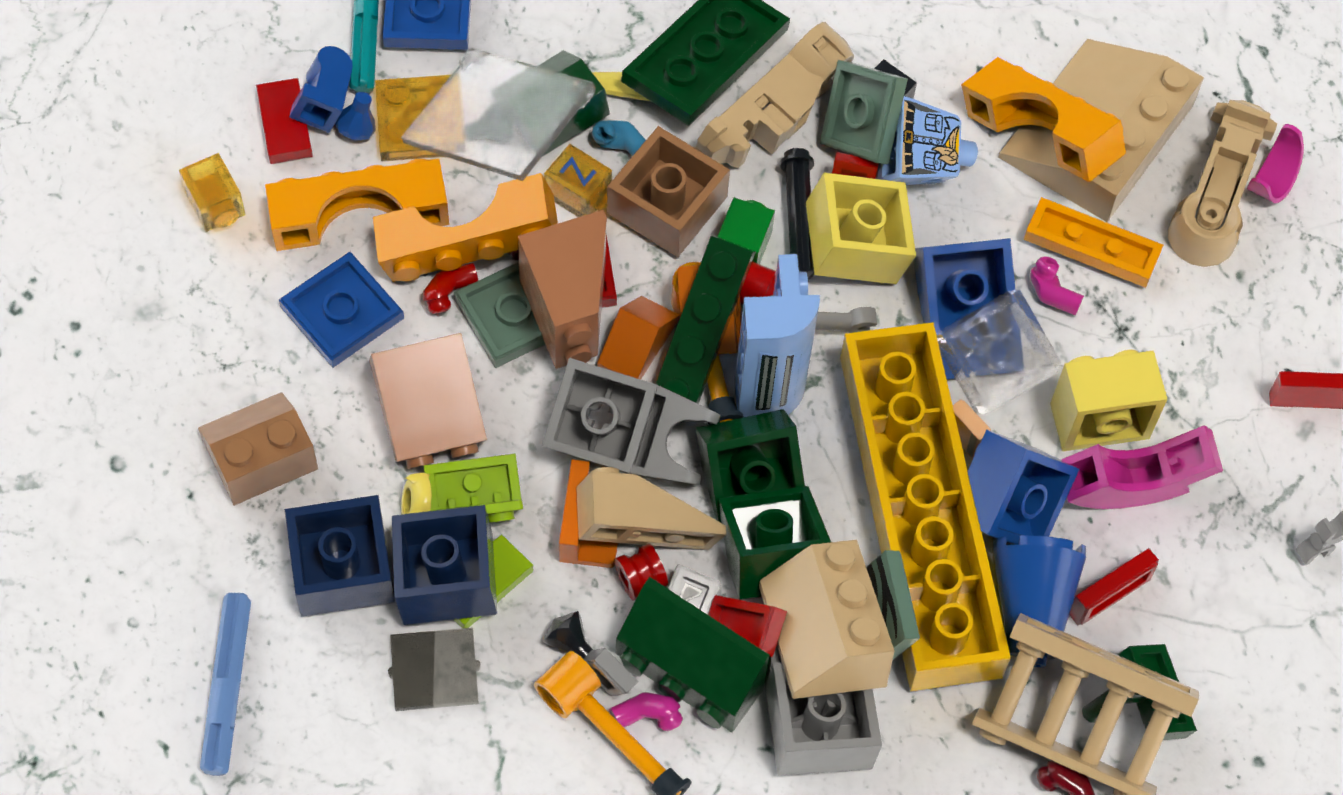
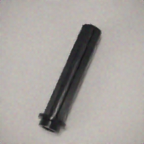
(797, 166)

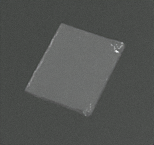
(498, 113)

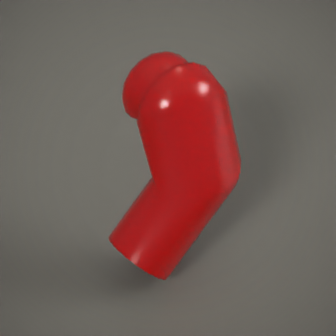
(444, 283)

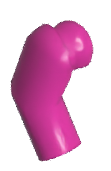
(649, 706)

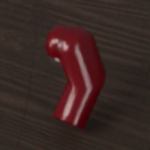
(1057, 775)

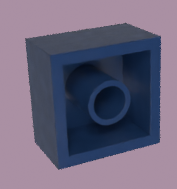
(339, 555)
(443, 565)

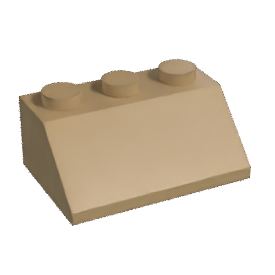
(832, 624)

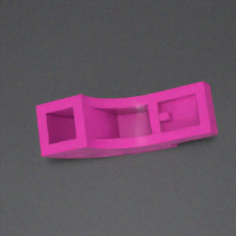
(1143, 475)

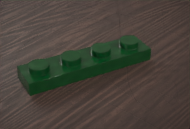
(705, 318)

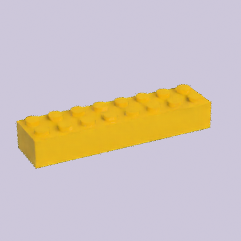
(925, 503)

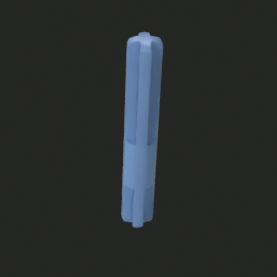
(225, 684)

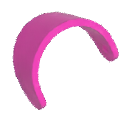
(1280, 167)

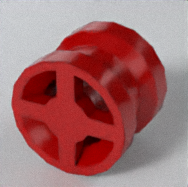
(636, 570)

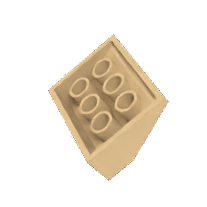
(1136, 86)

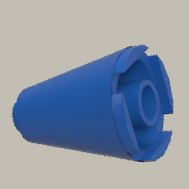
(1037, 581)

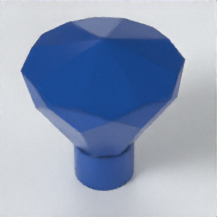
(357, 120)

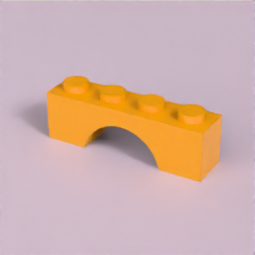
(1009, 97)
(306, 206)
(413, 246)

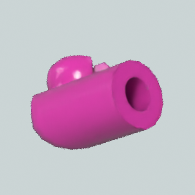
(1049, 287)

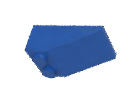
(961, 279)

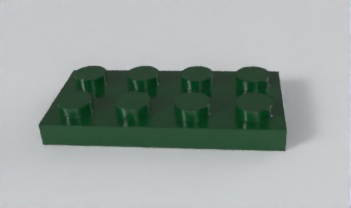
(704, 54)

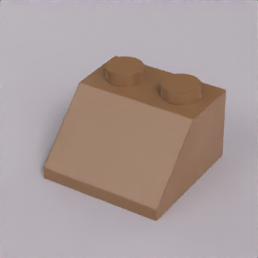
(259, 448)

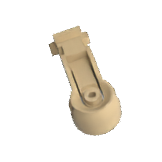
(779, 100)
(1207, 223)

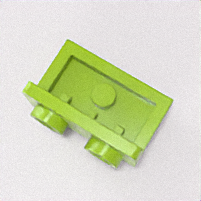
(477, 482)

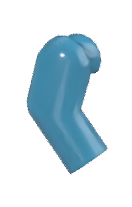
(617, 135)

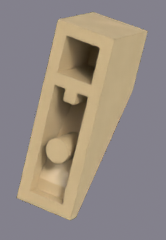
(635, 511)

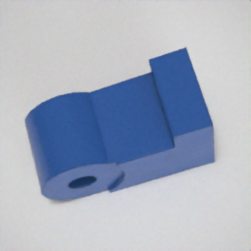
(324, 95)

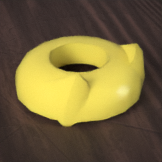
(416, 494)

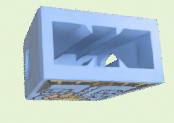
(927, 146)

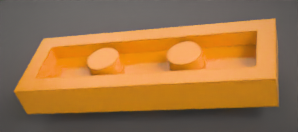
(1093, 242)

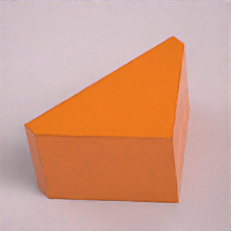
(637, 337)

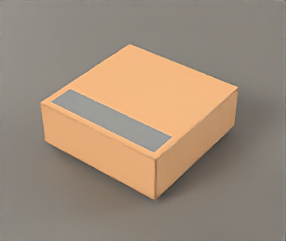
(970, 427)

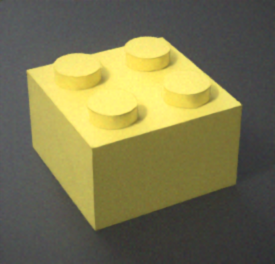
(860, 228)
(1108, 400)

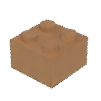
(667, 191)

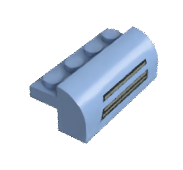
(776, 343)

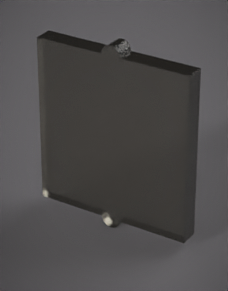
(434, 669)

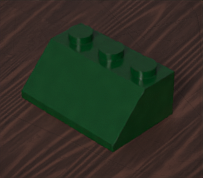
(691, 656)

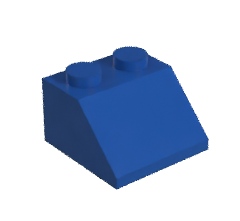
(1017, 487)

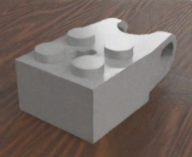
(639, 426)
(821, 730)

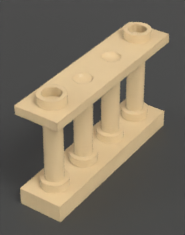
(1079, 661)

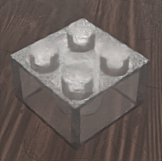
(998, 352)

